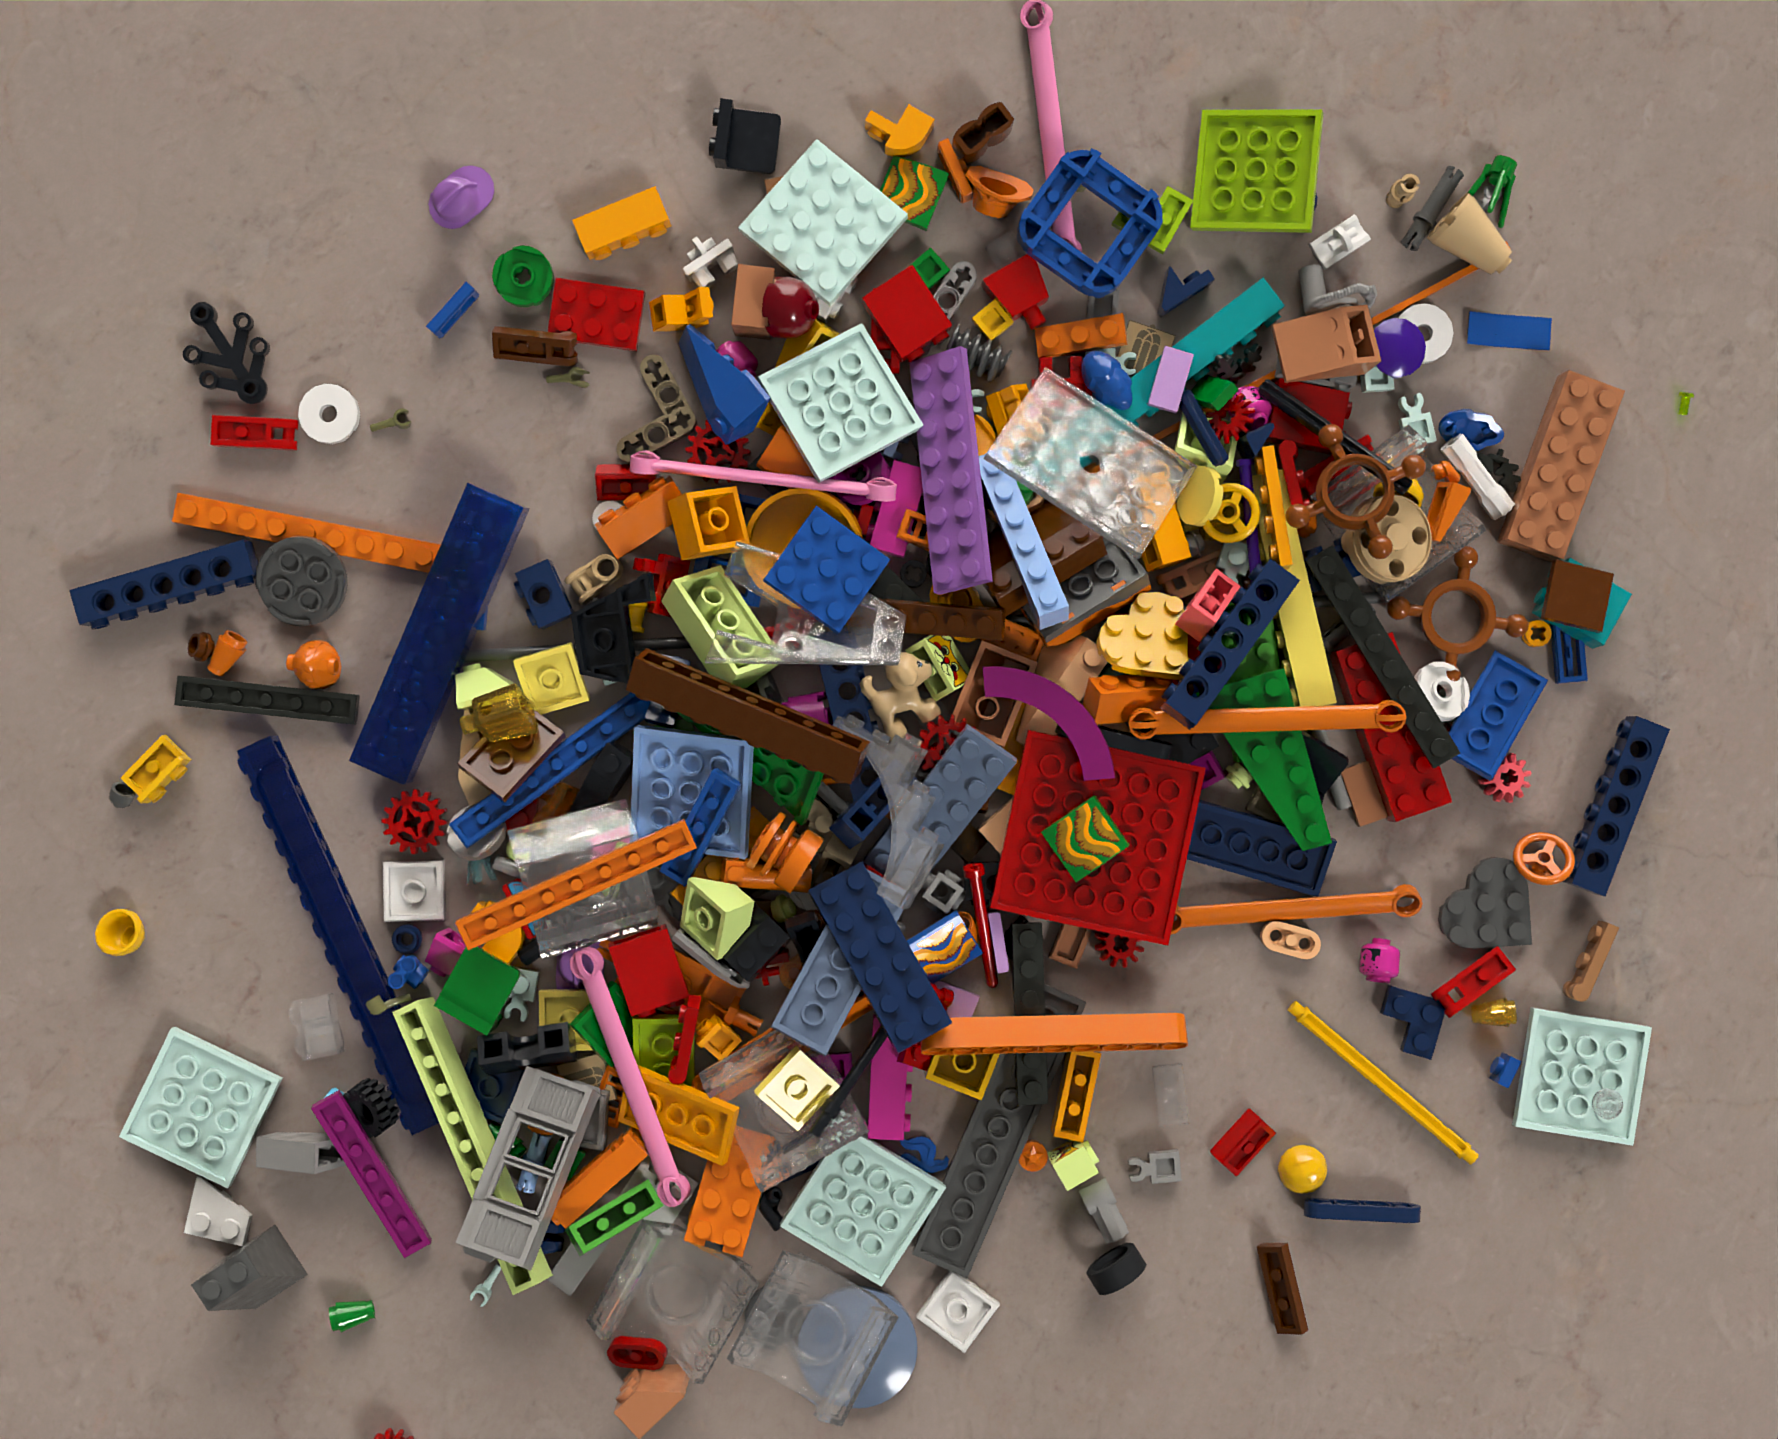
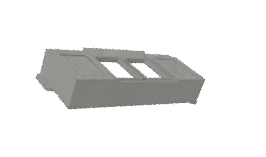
(506, 1229)

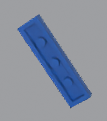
(703, 823)

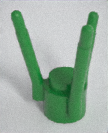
(1500, 175)

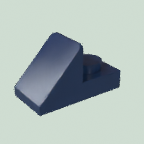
(1176, 293)

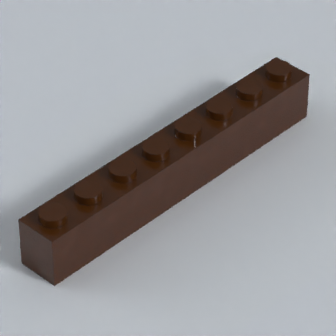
(747, 716)

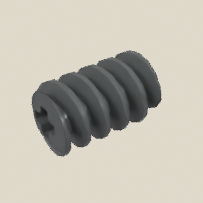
(980, 355)

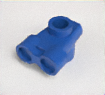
(409, 971)

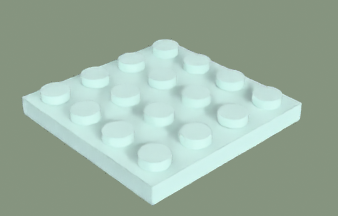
(823, 222)
(840, 403)
(1568, 1063)
(200, 1107)
(863, 1207)

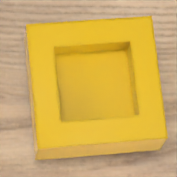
(992, 320)

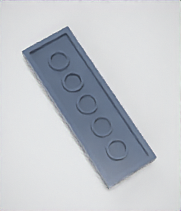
(961, 786)
(822, 993)

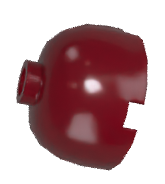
(789, 307)

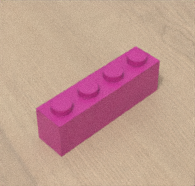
(888, 1093)

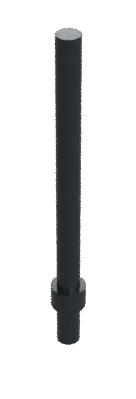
(831, 1107)

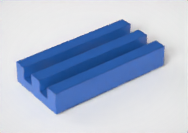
(453, 310)
(1558, 659)

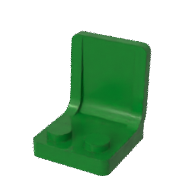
(478, 989)

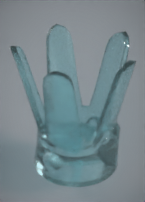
(476, 870)

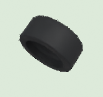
(1116, 1269)

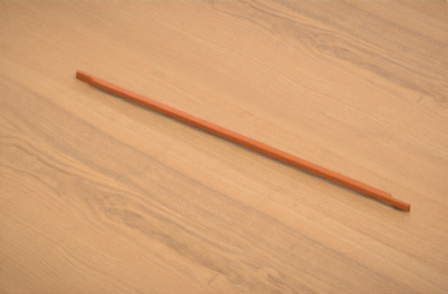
(1093, 468)

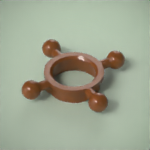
(1379, 545)
(1465, 559)

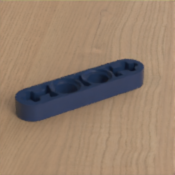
(1362, 1210)

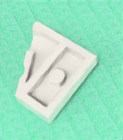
(216, 1215)

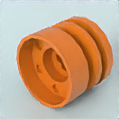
(784, 852)

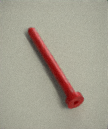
(974, 872)

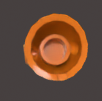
(315, 664)

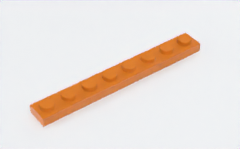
(575, 884)

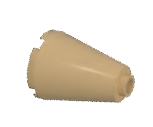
(1471, 236)

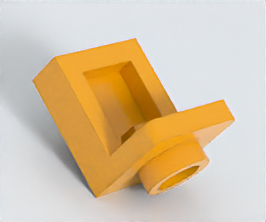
(716, 1037)

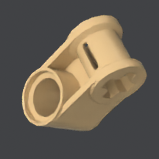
(592, 578)

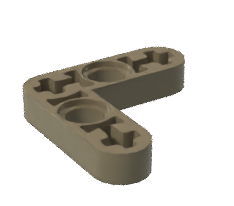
(670, 412)

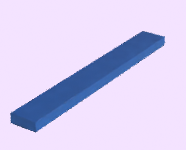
(559, 764)

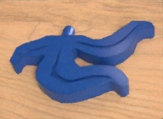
(927, 1152)

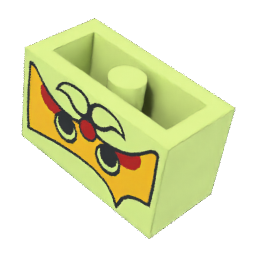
(947, 663)
(1074, 1162)

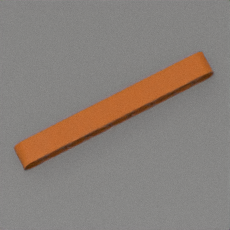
(1058, 1034)

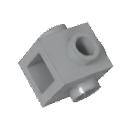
(951, 899)

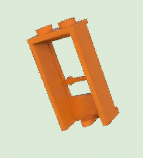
(599, 1176)

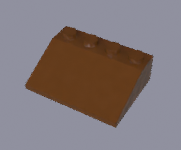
(1067, 544)

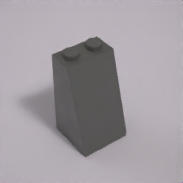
(250, 1274)

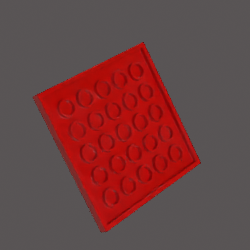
(1132, 892)

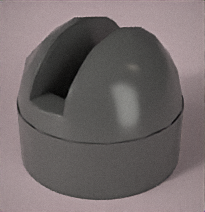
(121, 795)

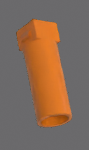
(736, 872)

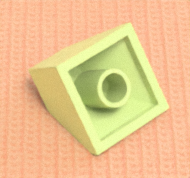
(1191, 449)
(477, 682)
(715, 914)

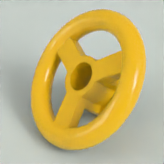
(1243, 531)

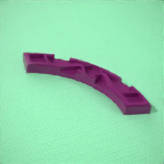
(1062, 708)

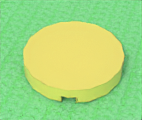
(1200, 497)

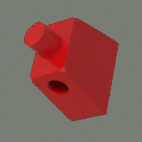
(1019, 290)

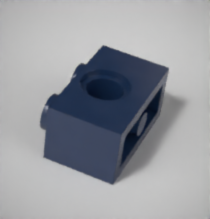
(543, 576)

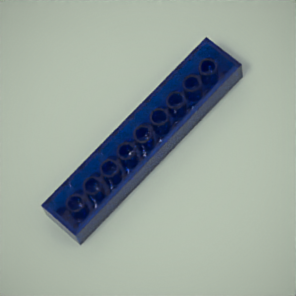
(439, 634)

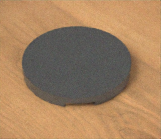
(301, 580)

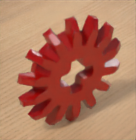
(1237, 423)

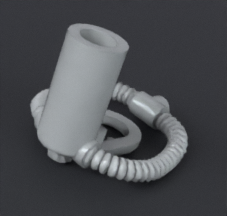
(1315, 297)

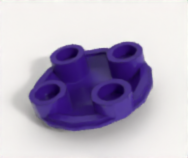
(1400, 347)

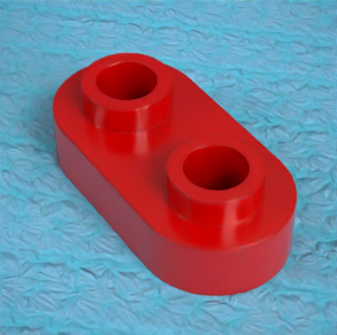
(637, 1352)

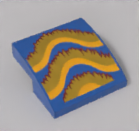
(944, 947)

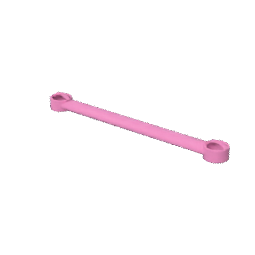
(1048, 105)
(873, 489)
(630, 1076)

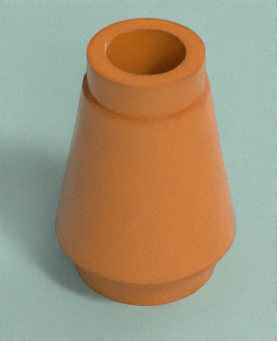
(226, 652)

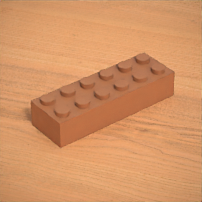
(1561, 466)

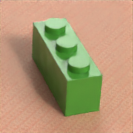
(614, 1217)

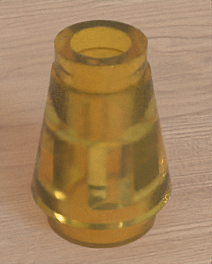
(1495, 1012)

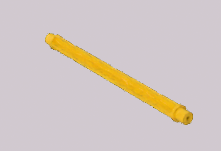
(1383, 1082)

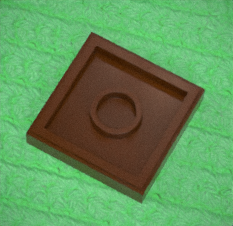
(1577, 596)

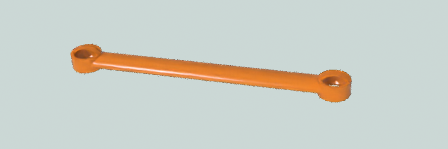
(1273, 719)
(1298, 908)

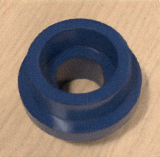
(398, 943)

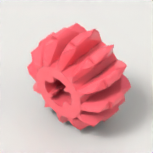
(1516, 780)

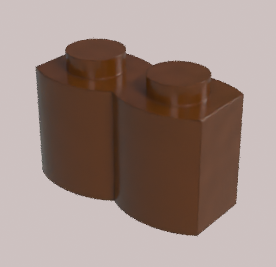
(977, 135)

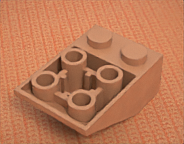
(1327, 344)

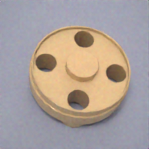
(1399, 525)

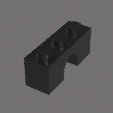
(507, 1053)

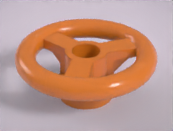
(1538, 871)

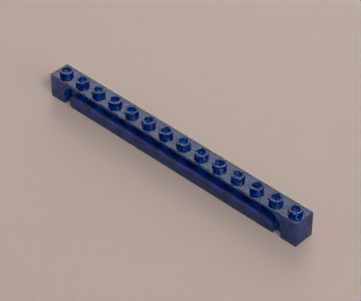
(335, 921)

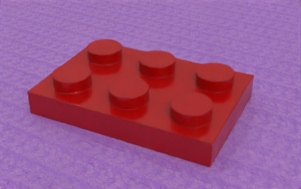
(597, 313)

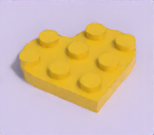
(1146, 638)

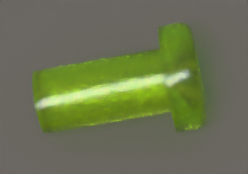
(1685, 401)

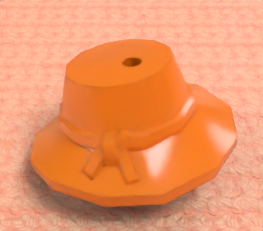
(996, 192)

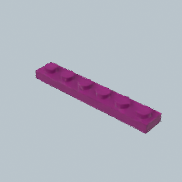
(371, 1173)

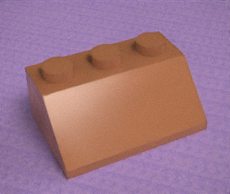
(990, 715)
(649, 1396)

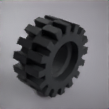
(372, 1106)

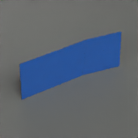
(1509, 331)

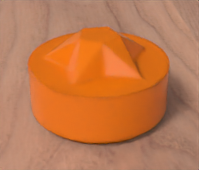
(1033, 1156)

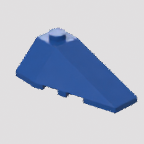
(728, 396)

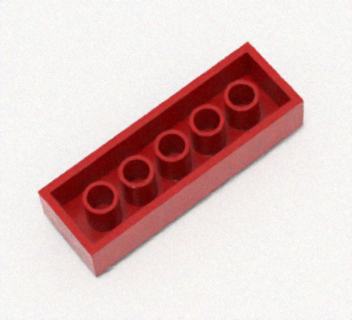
(1397, 762)

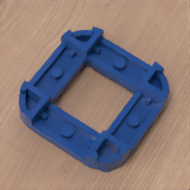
(1114, 188)

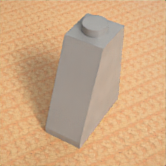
(297, 1152)

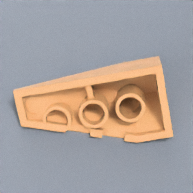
(1069, 667)

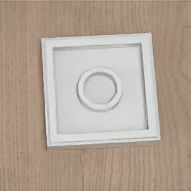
(414, 891)
(957, 1310)

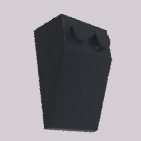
(757, 945)

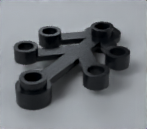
(231, 356)

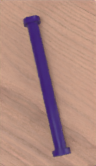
(1252, 540)

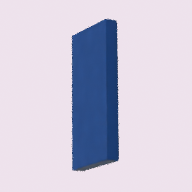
(1495, 714)

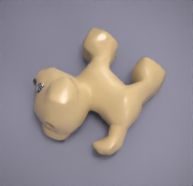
(902, 695)

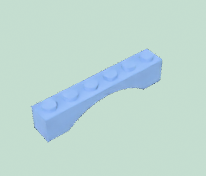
(1025, 545)

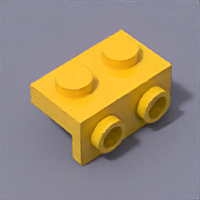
(156, 769)

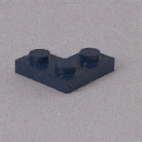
(1423, 1019)

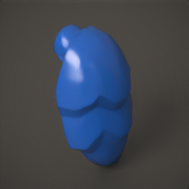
(1107, 380)
(1476, 427)

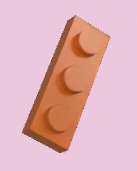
(1081, 336)

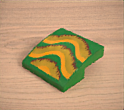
(914, 189)
(1085, 838)

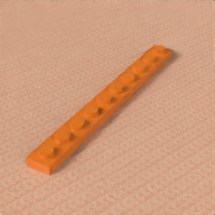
(277, 526)

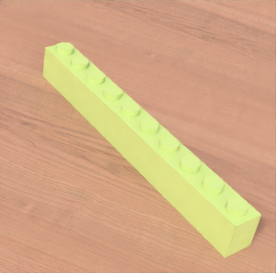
(460, 1115)

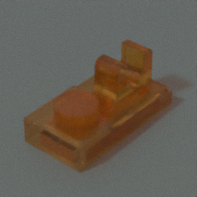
(558, 802)

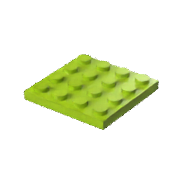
(1257, 170)

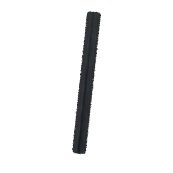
(1315, 422)

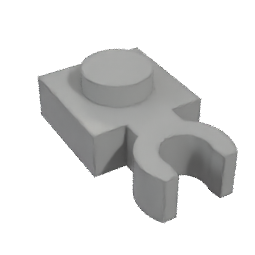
(1161, 1167)

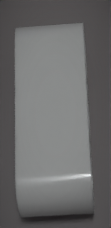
(572, 1268)

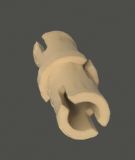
(1401, 190)

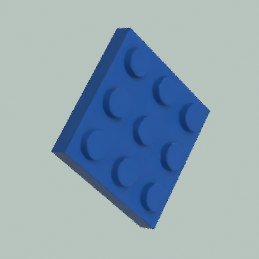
(826, 570)

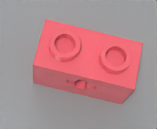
(1207, 605)

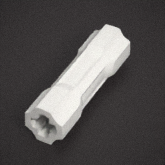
(1490, 494)

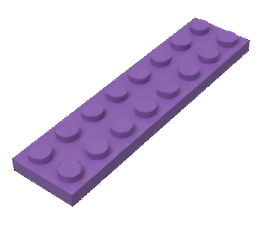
(950, 471)

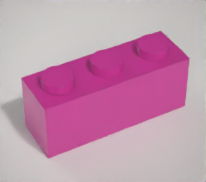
(908, 495)

